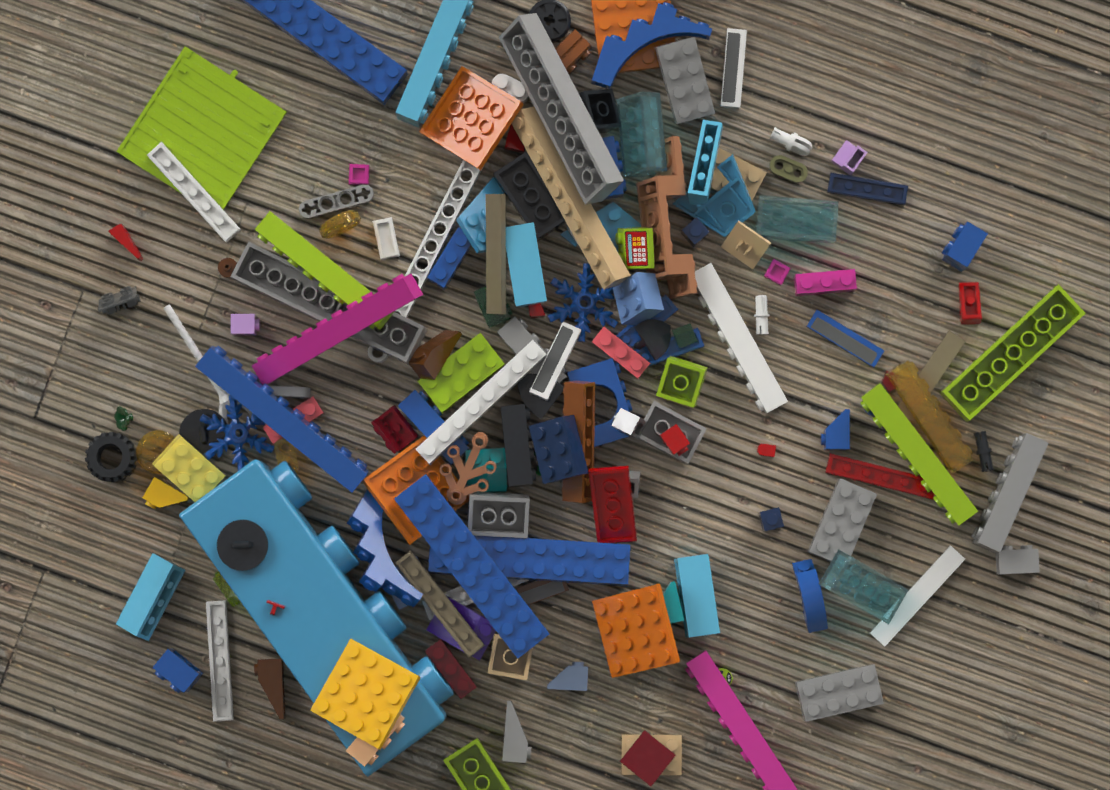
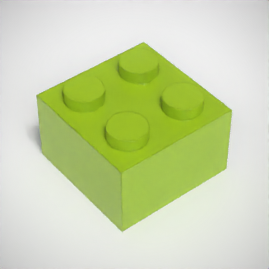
(681, 381)

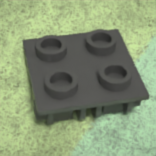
(109, 301)

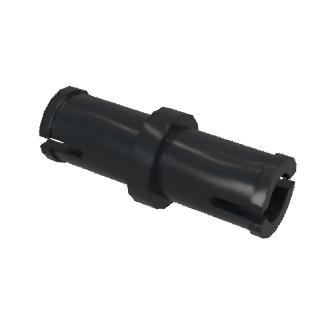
(983, 451)

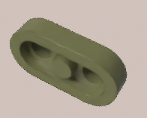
(788, 169)

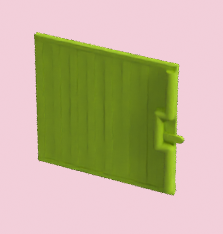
(206, 123)

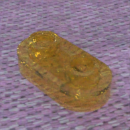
(289, 455)

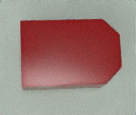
(766, 450)

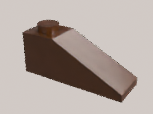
(433, 354)
(271, 677)

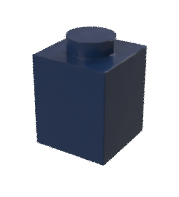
(695, 232)
(771, 519)

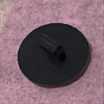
(196, 431)
(242, 545)

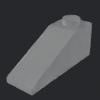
(515, 741)

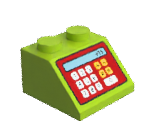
(636, 247)

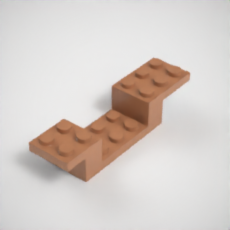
(653, 209)

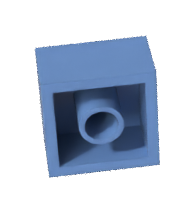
(638, 298)

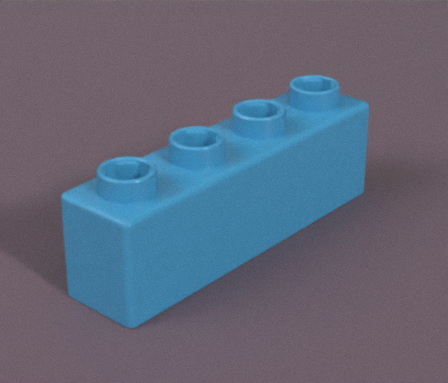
(319, 598)

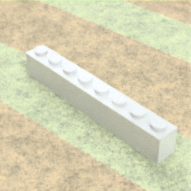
(739, 340)
(481, 402)

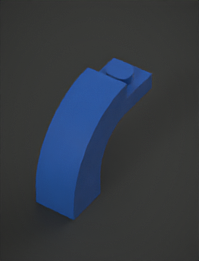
(811, 595)

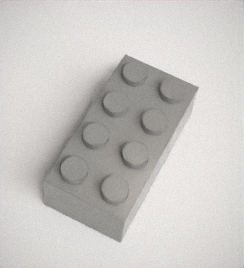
(684, 80)
(842, 520)
(839, 692)

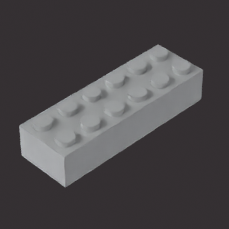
(1009, 493)

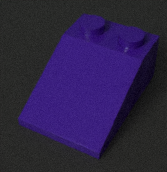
(477, 622)

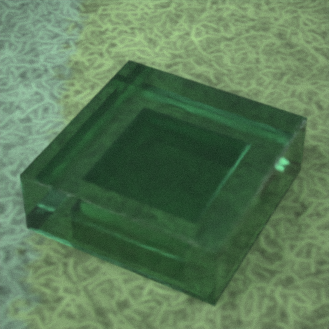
(684, 336)

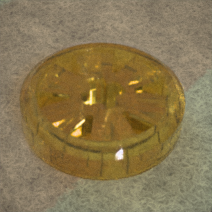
(339, 224)
(146, 446)

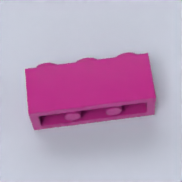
(825, 282)

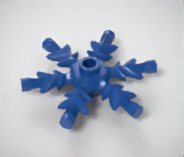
(584, 294)
(232, 438)

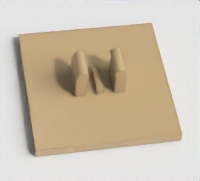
(745, 244)

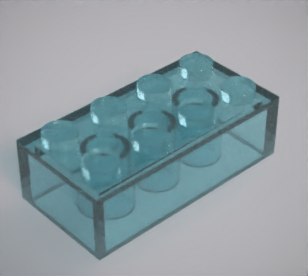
(642, 134)
(797, 219)
(863, 586)

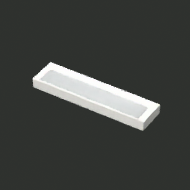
(733, 68)
(555, 361)

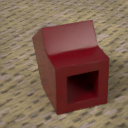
(887, 384)

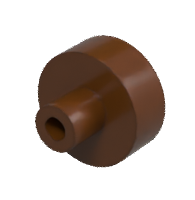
(223, 264)

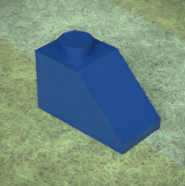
(837, 434)

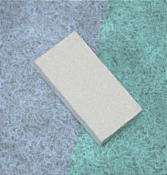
(386, 238)

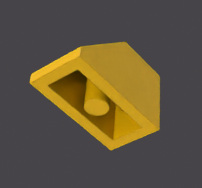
(163, 495)

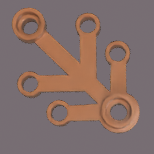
(466, 472)

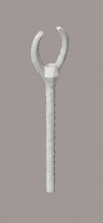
(223, 395)

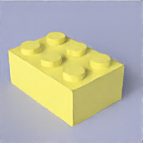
(188, 469)

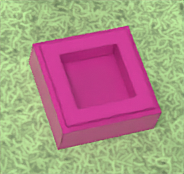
(358, 174)
(777, 272)

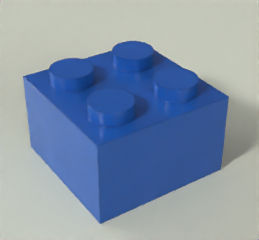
(964, 246)
(177, 670)

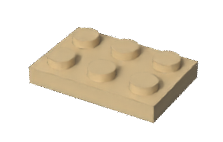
(751, 175)
(672, 742)

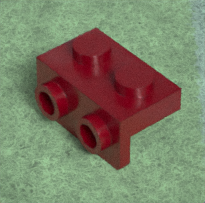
(394, 429)

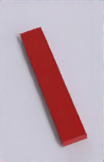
(877, 475)

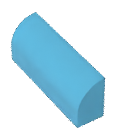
(704, 162)
(525, 265)
(697, 595)
(150, 597)

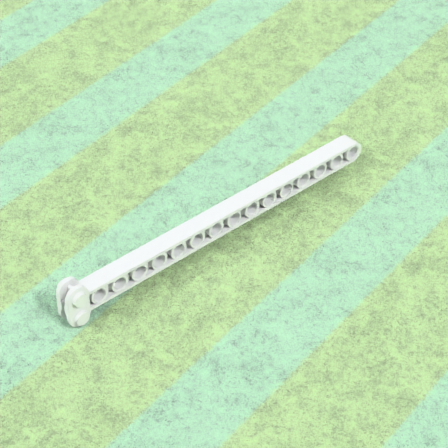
(515, 89)

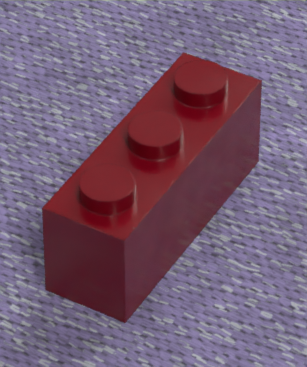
(450, 668)

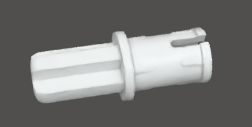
(761, 315)

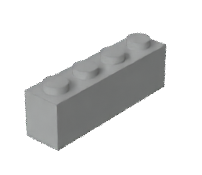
(517, 337)

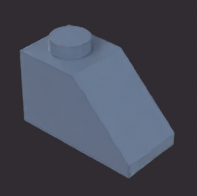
(571, 678)

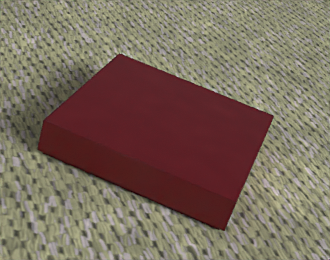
(647, 758)

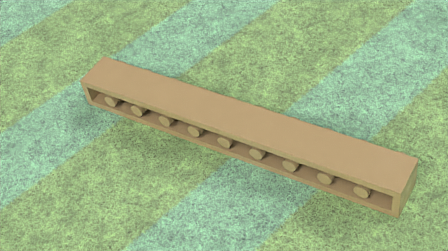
(579, 217)

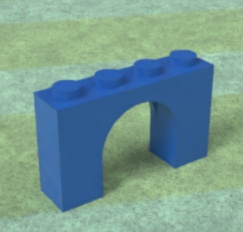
(605, 375)

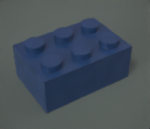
(558, 449)

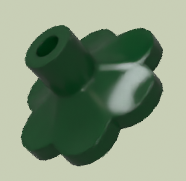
(122, 418)

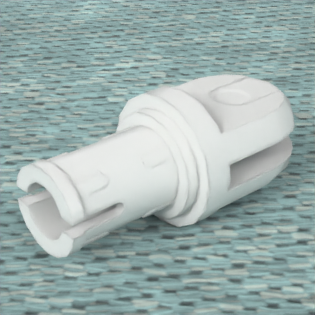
(792, 142)

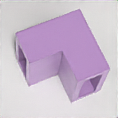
(849, 157)

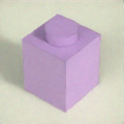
(244, 324)

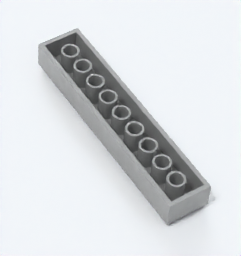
(561, 108)
(288, 285)

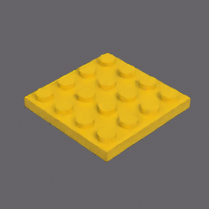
(365, 694)

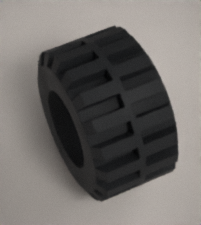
(94, 457)

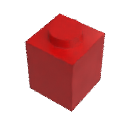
(675, 440)

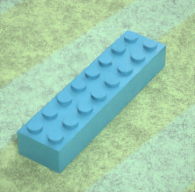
(433, 61)

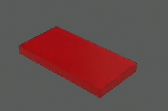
(612, 504)

